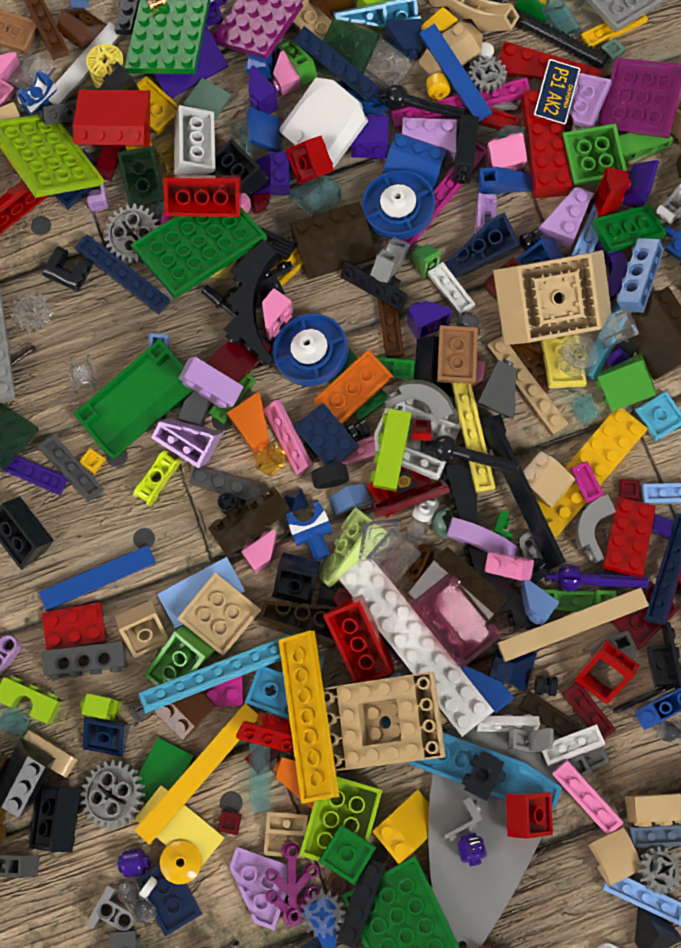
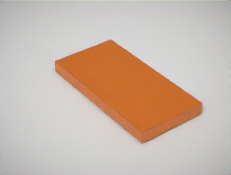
(354, 387)

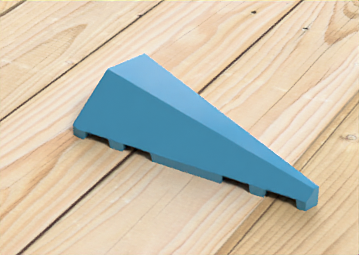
(378, 13)

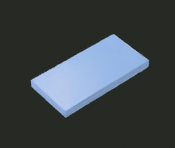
(181, 594)

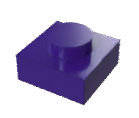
(617, 357)

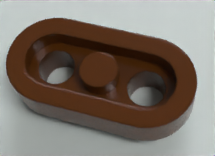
(421, 564)

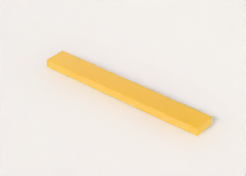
(194, 776)

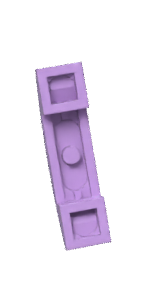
(480, 537)

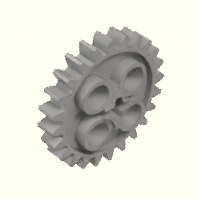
(120, 245)
(121, 777)

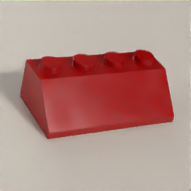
(202, 195)
(16, 204)
(359, 640)

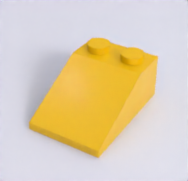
(405, 827)

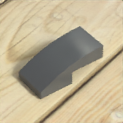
(590, 760)

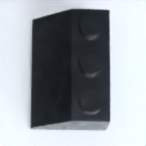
(235, 161)
(427, 363)
(22, 533)
(23, 777)
(55, 818)

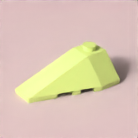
(346, 549)

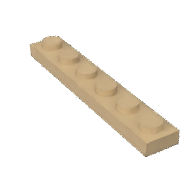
(530, 388)

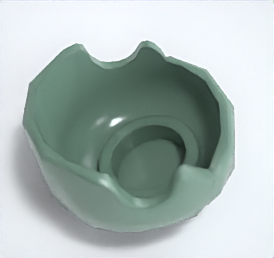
(441, 522)

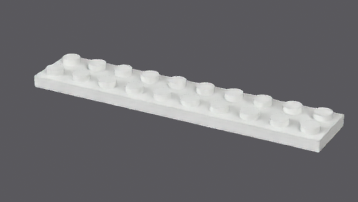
(417, 645)

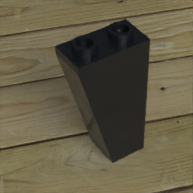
(465, 149)

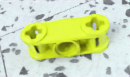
(154, 488)

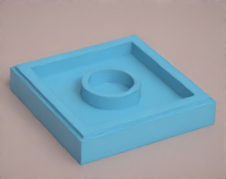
(659, 416)

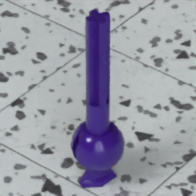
(570, 578)

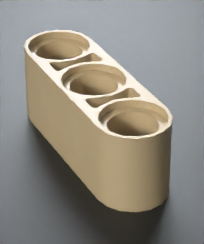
(64, 760)

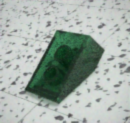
(141, 176)

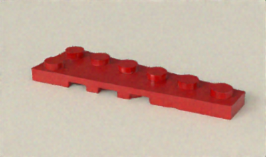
(533, 63)

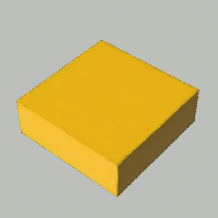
(92, 461)

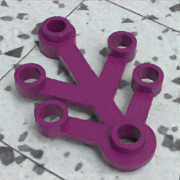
(292, 886)

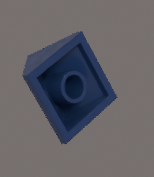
(105, 736)

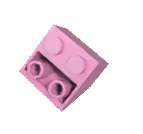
(506, 153)
(277, 313)

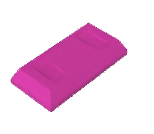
(587, 482)

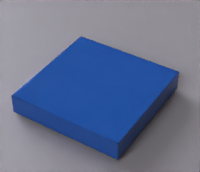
(263, 130)

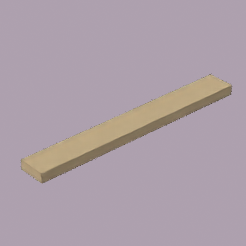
(572, 624)

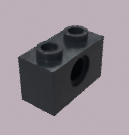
(492, 766)

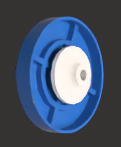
(398, 204)
(310, 349)

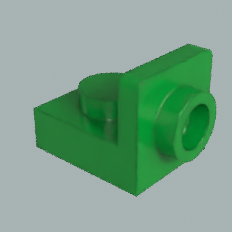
(502, 523)

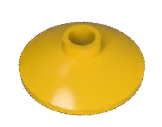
(189, 854)

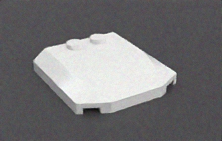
(328, 112)
(413, 459)

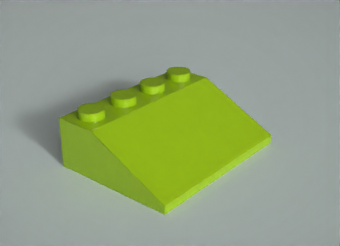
(353, 809)

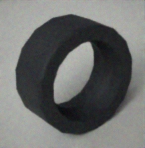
(330, 476)

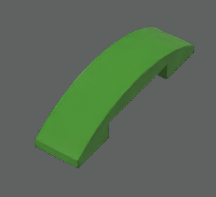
(579, 600)

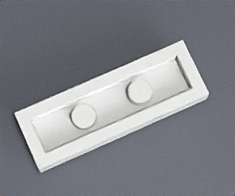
(451, 289)
(508, 721)
(574, 745)

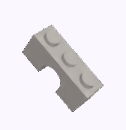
(390, 260)

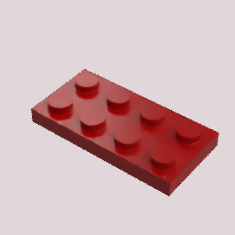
(629, 537)

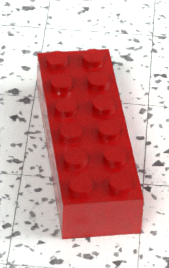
(545, 151)

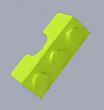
(44, 706)
(100, 707)

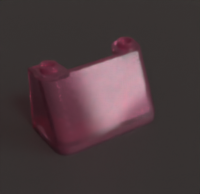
(454, 621)

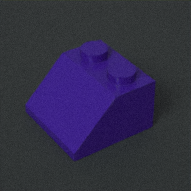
(261, 92)
(372, 139)
(277, 169)
(642, 179)
(427, 317)

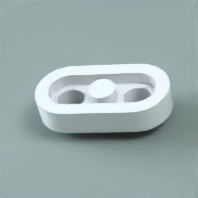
(425, 510)

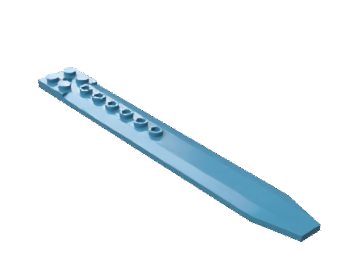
(513, 778)

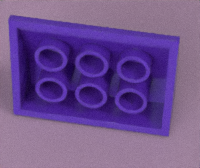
(210, 63)

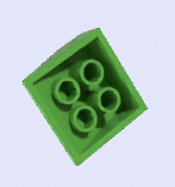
(592, 152)

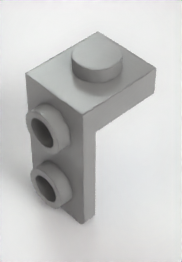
(530, 741)
(472, 810)

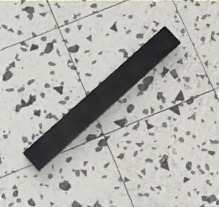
(525, 498)

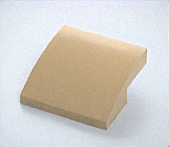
(284, 828)
(616, 856)

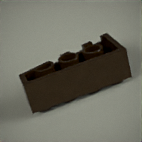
(296, 619)

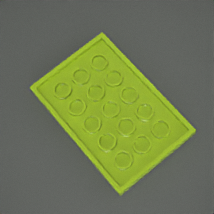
(46, 156)

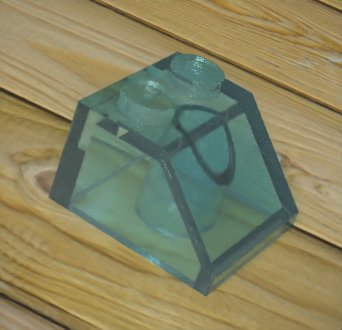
(317, 195)

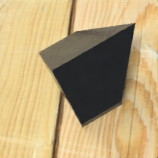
(654, 931)

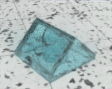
(561, 16)

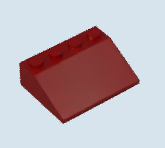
(112, 118)

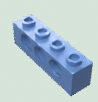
(640, 275)

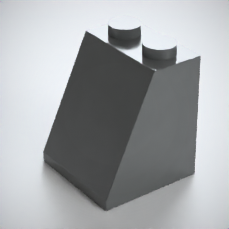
(501, 390)

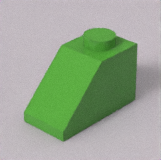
(425, 258)

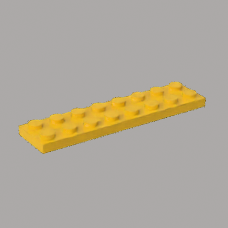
(603, 453)
(308, 718)

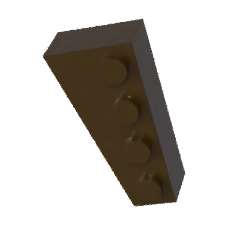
(248, 520)

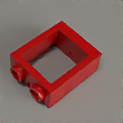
(616, 660)

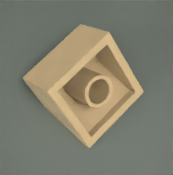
(547, 479)
(142, 628)

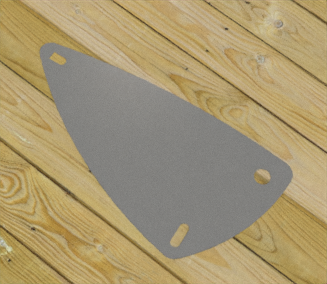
(479, 893)

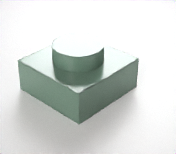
(613, 49)

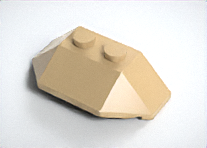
(464, 42)

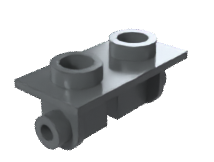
(57, 113)

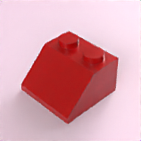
(309, 160)
(611, 191)
(529, 814)

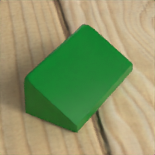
(532, 7)

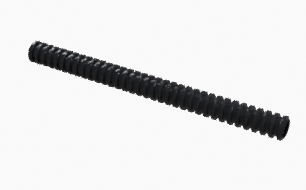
(559, 38)

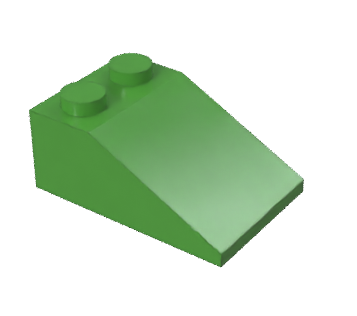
(179, 656)

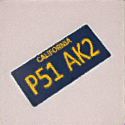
(557, 91)

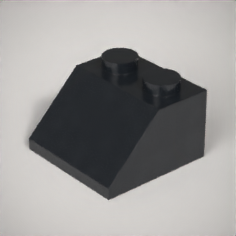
(296, 578)

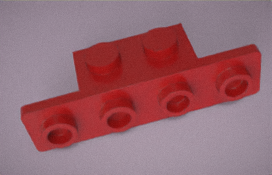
(269, 732)

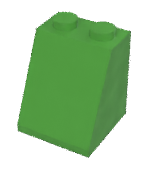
(626, 383)

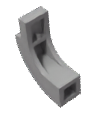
(671, 207)
(426, 392)
(585, 527)

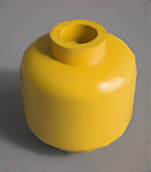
(438, 86)

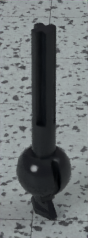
(397, 98)
(445, 449)

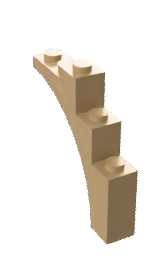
(484, 13)

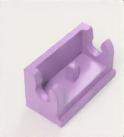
(484, 209)

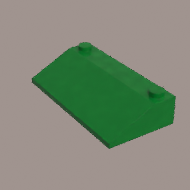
(134, 400)

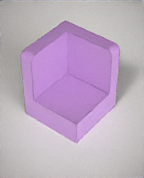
(98, 199)

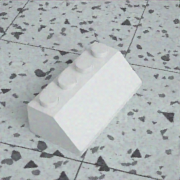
(194, 141)

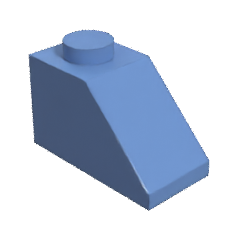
(537, 603)

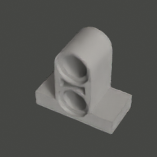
(117, 910)

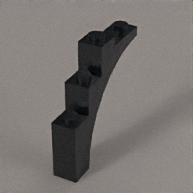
(249, 276)

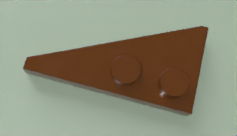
(533, 360)

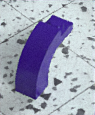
(617, 270)

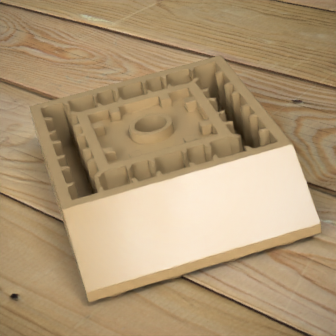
(528, 293)
(357, 716)

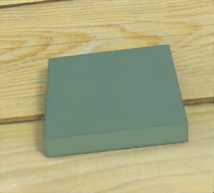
(208, 97)

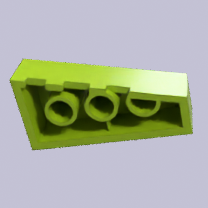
(392, 449)

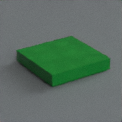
(347, 854)

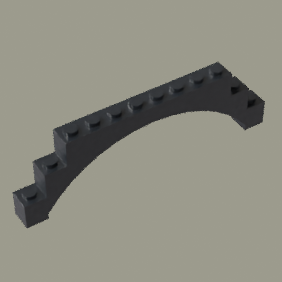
(464, 499)

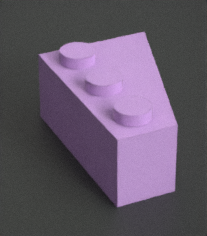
(433, 132)
(566, 218)
(210, 383)
(187, 440)

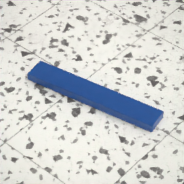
(455, 72)
(97, 578)

